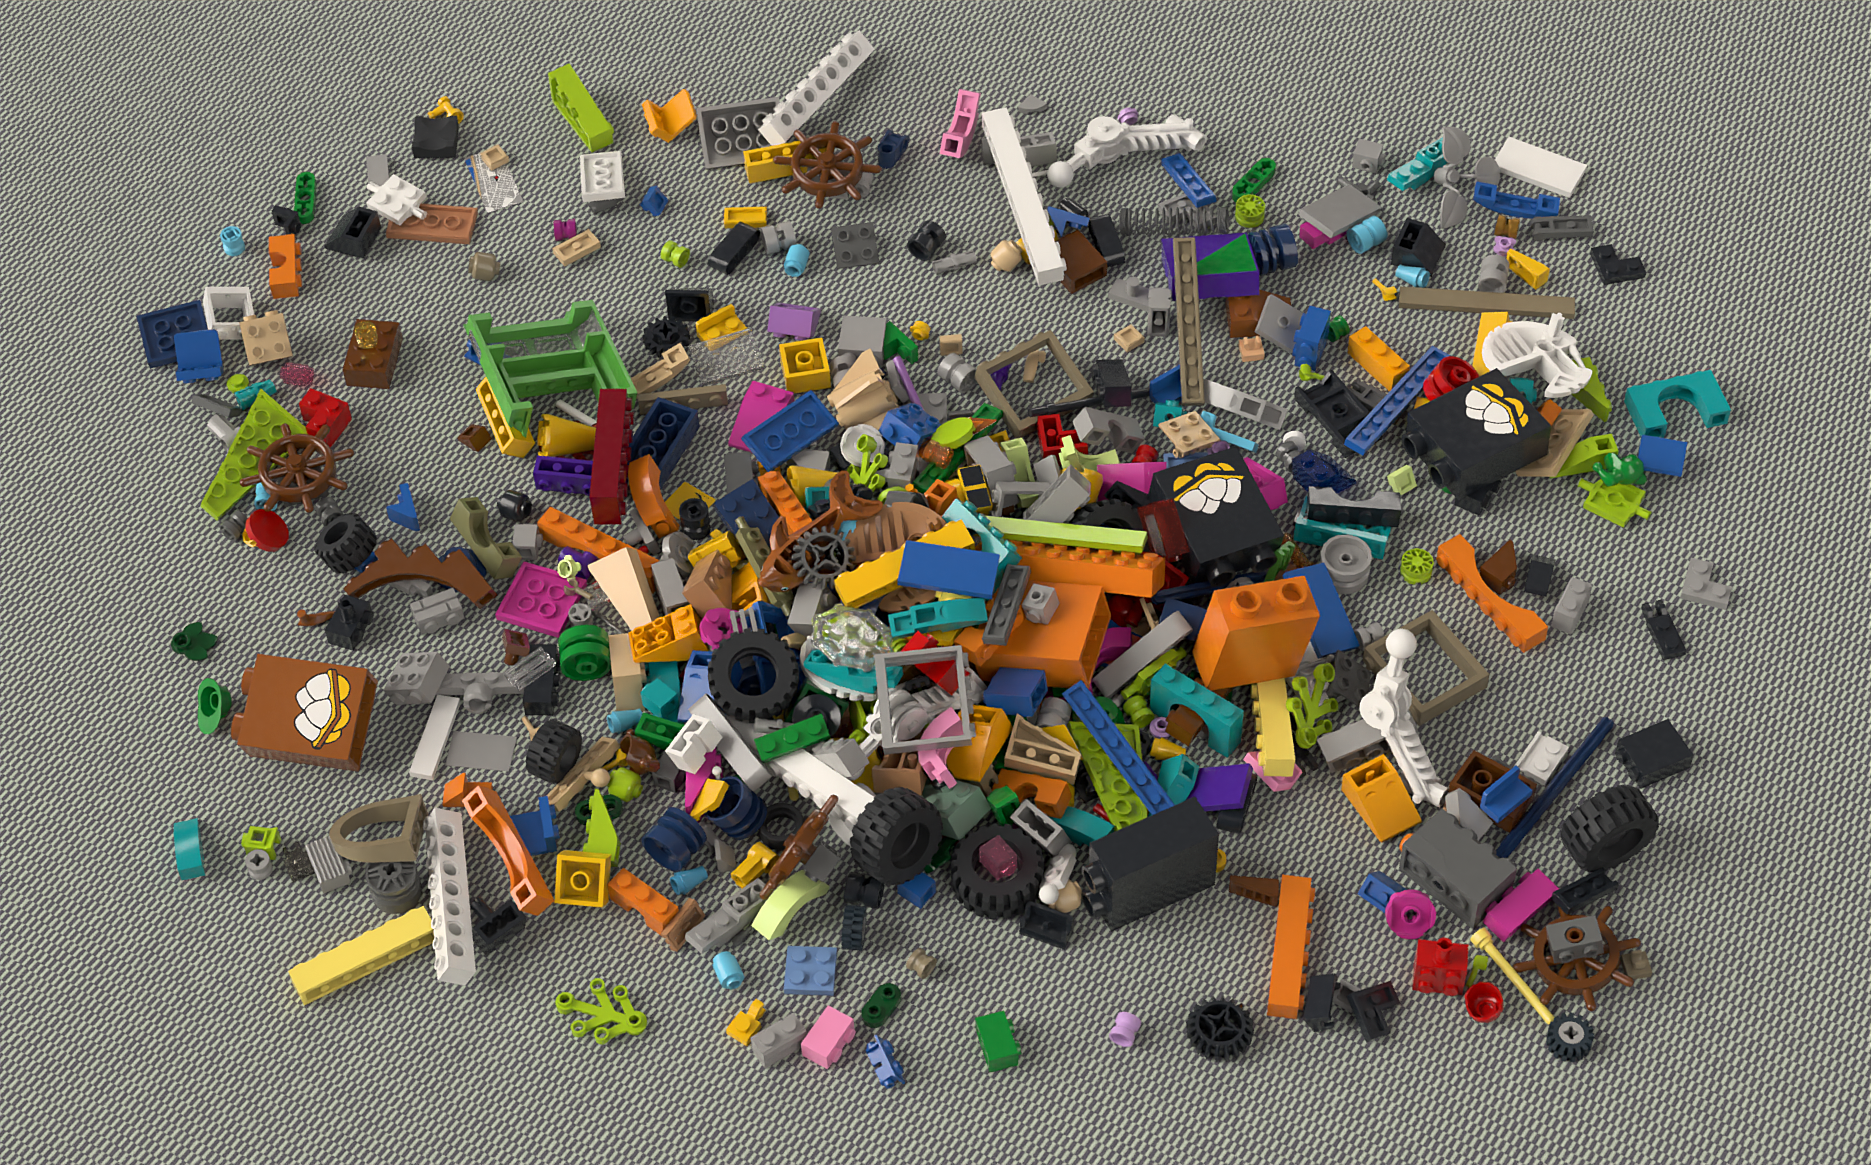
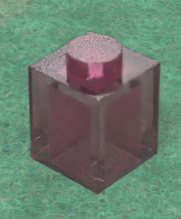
(998, 858)

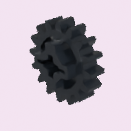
(655, 335)

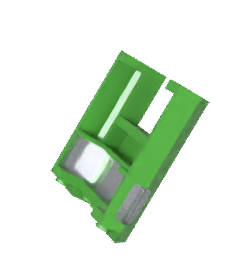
(547, 359)

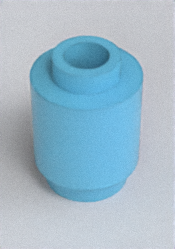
(796, 260)
(728, 970)

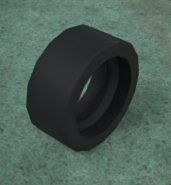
(775, 811)

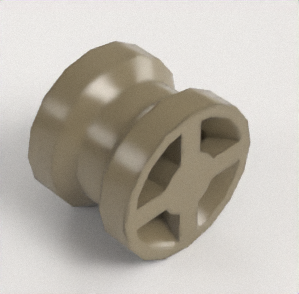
(921, 963)

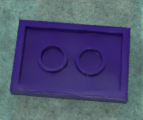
(1222, 786)

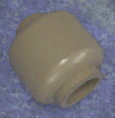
(483, 266)

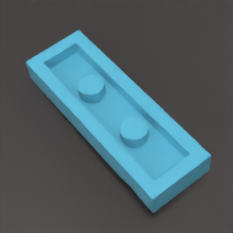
(1230, 438)

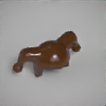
(640, 753)

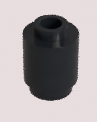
(1071, 206)

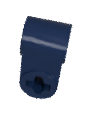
(891, 148)

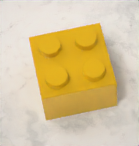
(805, 365)
(582, 878)

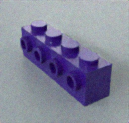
(563, 475)

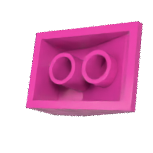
(757, 406)
(1132, 474)
(1269, 483)
(696, 781)

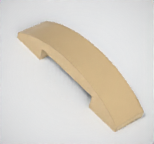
(662, 372)

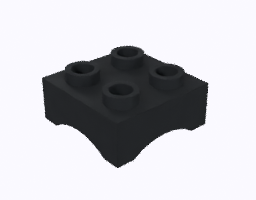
(435, 137)

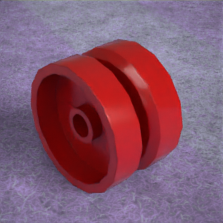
(1447, 376)

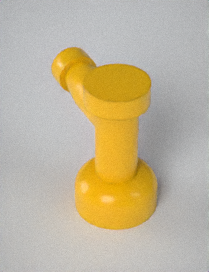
(445, 106)

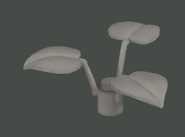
(1454, 147)

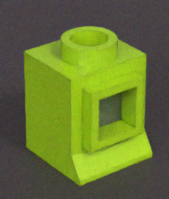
(261, 839)

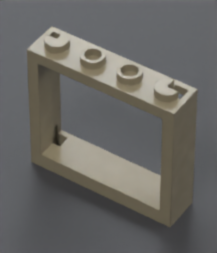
(1018, 427)
(1457, 652)

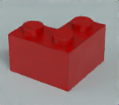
(322, 410)
(1051, 434)
(941, 672)

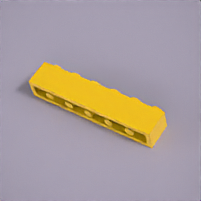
(881, 576)

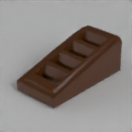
(1255, 888)

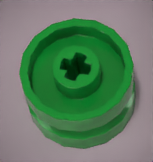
(584, 652)

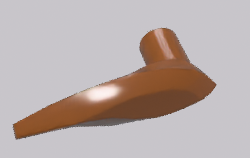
(313, 619)

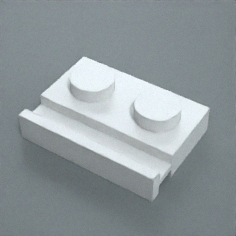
(1542, 758)

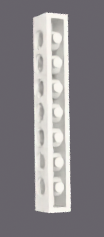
(816, 89)
(449, 897)

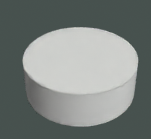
(1297, 437)

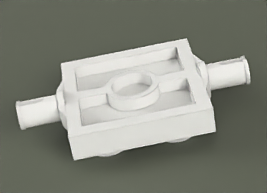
(396, 200)

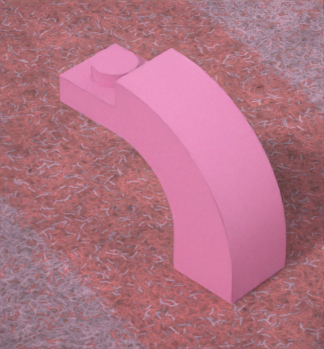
(960, 134)
(934, 760)

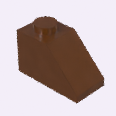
(1500, 569)

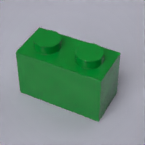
(997, 1041)

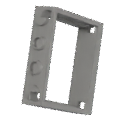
(916, 657)

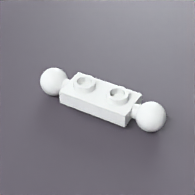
(1057, 874)

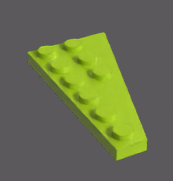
(260, 430)
(1116, 795)

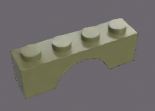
(471, 521)

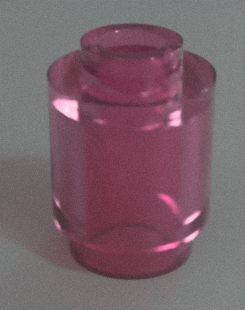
(297, 374)

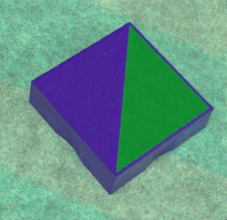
(1223, 265)

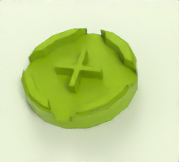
(954, 432)

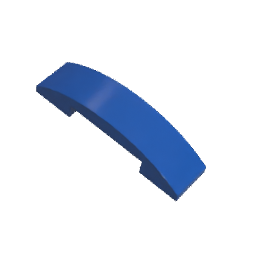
(1515, 205)

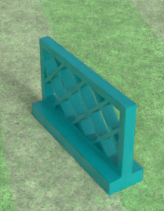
(1320, 532)

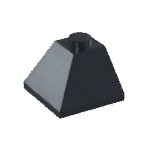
(689, 303)

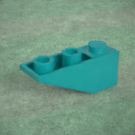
(1178, 777)

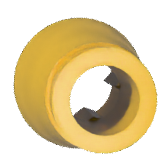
(1164, 749)

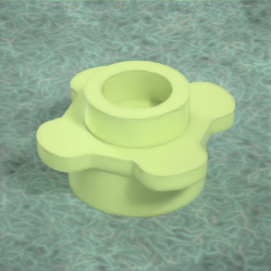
(568, 567)

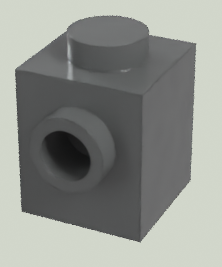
(668, 775)

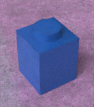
(918, 890)

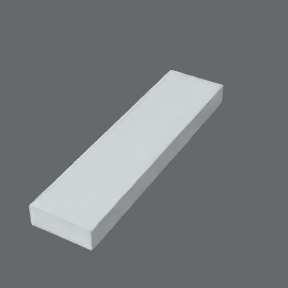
(435, 737)

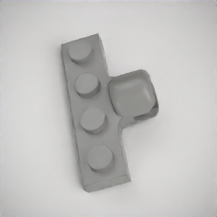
(477, 688)

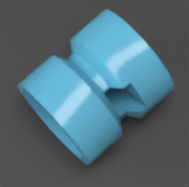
(1367, 234)

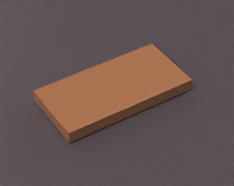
(441, 224)

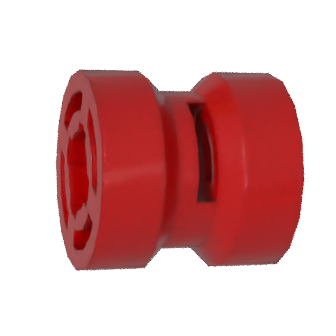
(1145, 454)

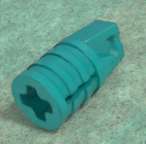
(247, 396)

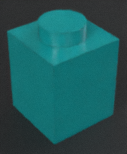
(659, 698)

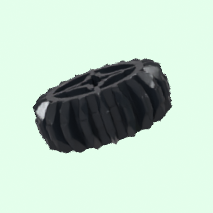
(1211, 1018)

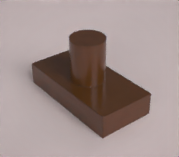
(515, 645)

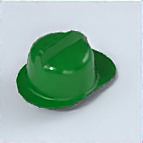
(213, 705)

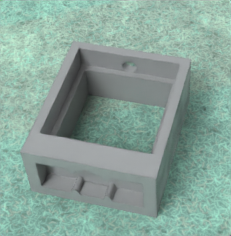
(1012, 487)

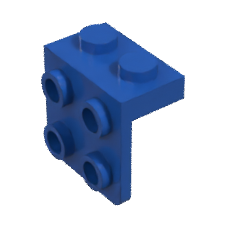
(198, 355)
(908, 425)
(538, 828)

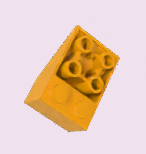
(746, 589)
(668, 637)
(991, 730)
(1380, 798)

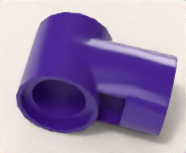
(584, 559)

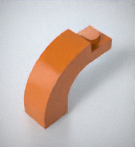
(646, 493)

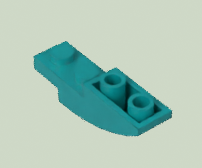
(1419, 169)
(938, 616)
(847, 676)

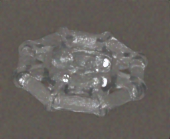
(839, 647)

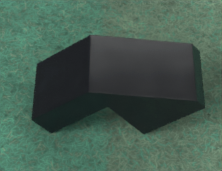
(1539, 575)

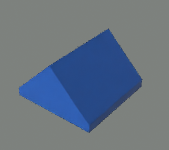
(1662, 455)

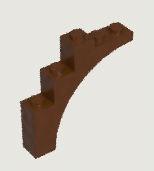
(422, 564)

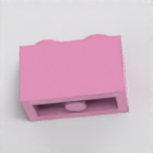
(828, 1037)

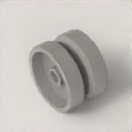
(1347, 562)

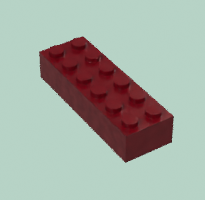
(611, 457)

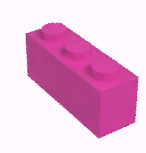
(1519, 904)

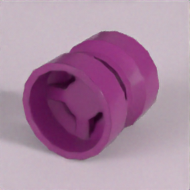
(564, 229)

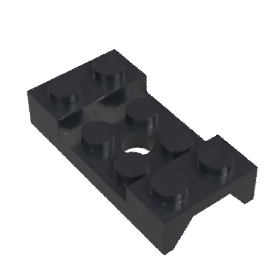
(1331, 395)

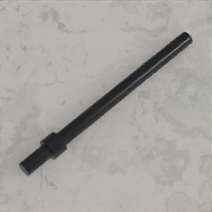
(1052, 408)

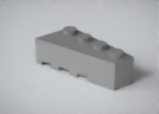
(1353, 744)

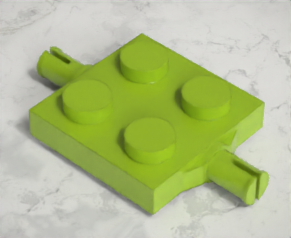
(1614, 502)
(1142, 683)

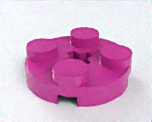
(712, 621)
(1400, 904)

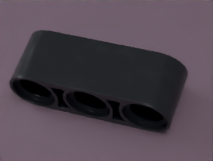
(1106, 239)
(734, 248)
(1233, 819)

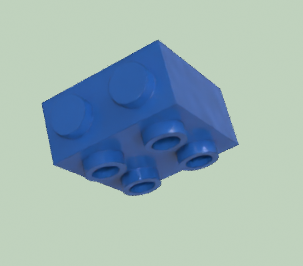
(1311, 337)
(1016, 691)

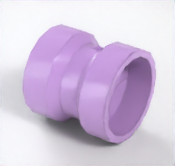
(1125, 1028)

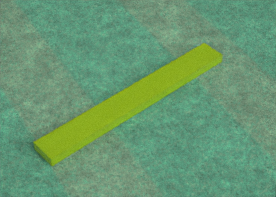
(1070, 534)

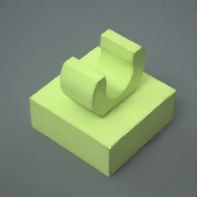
(1402, 480)

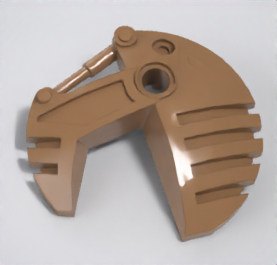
(889, 532)

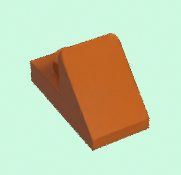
(458, 789)

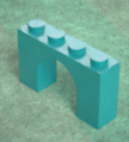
(1696, 388)
(990, 536)
(1220, 716)

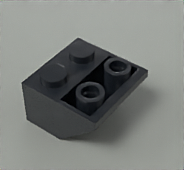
(355, 232)
(1417, 246)

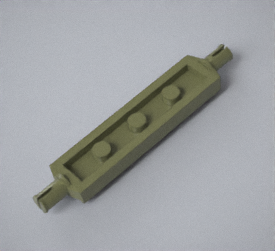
(757, 553)

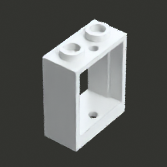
(216, 298)

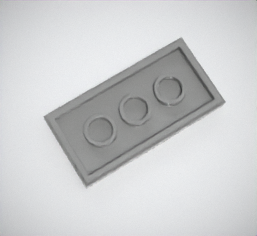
(1339, 211)

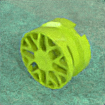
(1249, 212)
(1417, 566)

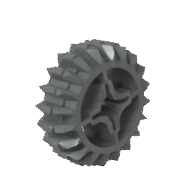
(817, 552)

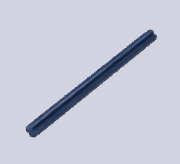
(1554, 788)

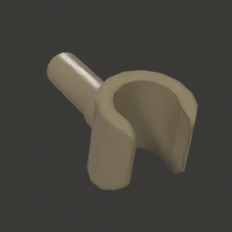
(572, 591)

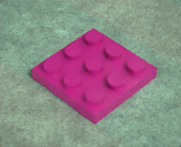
(538, 600)

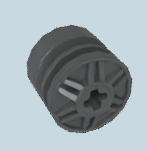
(394, 885)

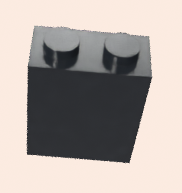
(1653, 753)

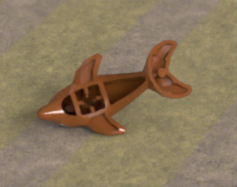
(778, 571)

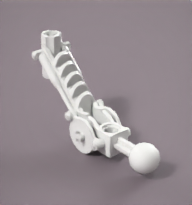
(1109, 139)
(1387, 710)
(914, 711)

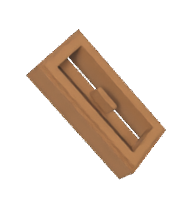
(680, 922)

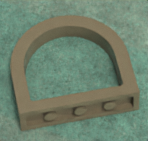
(396, 849)

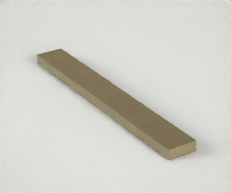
(1486, 302)
(1188, 321)

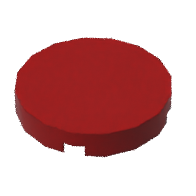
(267, 530)

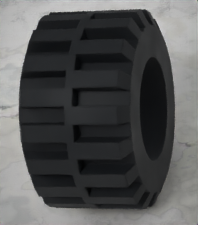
(345, 543)
(553, 751)

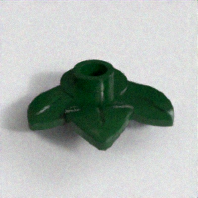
(195, 642)
(942, 854)

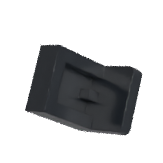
(287, 219)

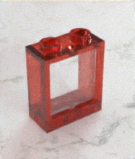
(1163, 529)

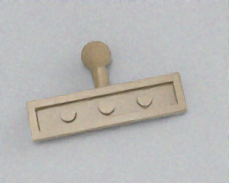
(585, 770)

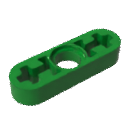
(1255, 172)
(301, 191)

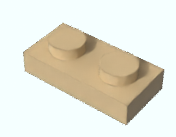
(576, 247)

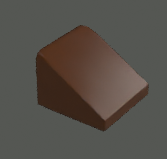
(475, 437)

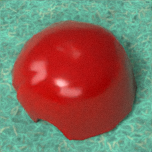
(1119, 608)
(1484, 1002)

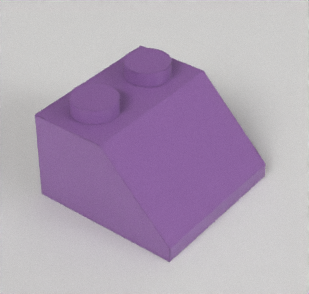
(793, 320)

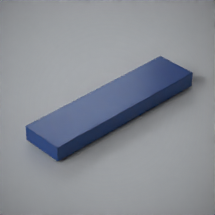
(1188, 180)

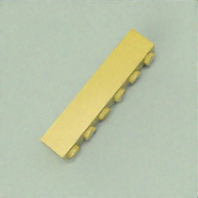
(1274, 728)
(362, 955)

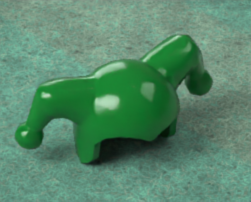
(1621, 471)

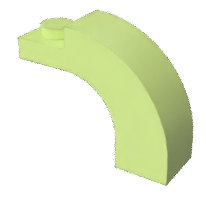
(1018, 453)
(1070, 455)
(785, 903)

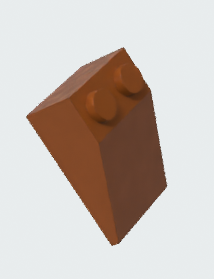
(1245, 311)

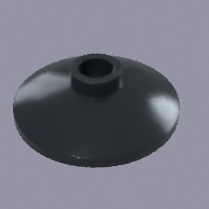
(815, 705)

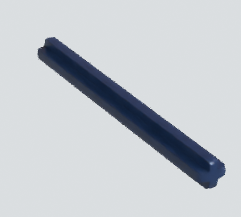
(1200, 588)

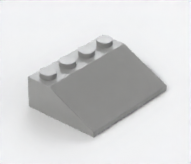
(732, 129)

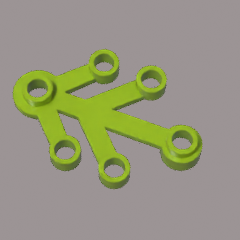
(864, 475)
(1306, 734)
(603, 1014)

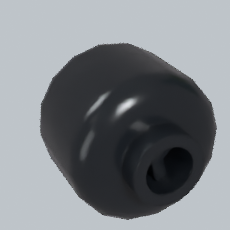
(514, 505)

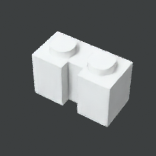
(692, 743)

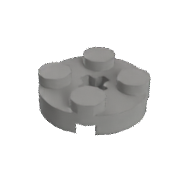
(678, 547)

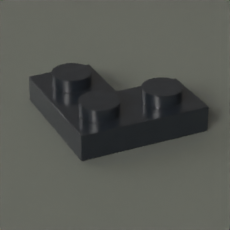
(1614, 270)
(1368, 1008)

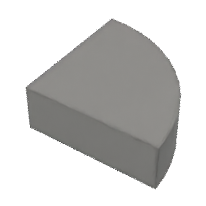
(1032, 104)

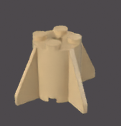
(863, 394)

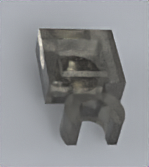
(297, 863)

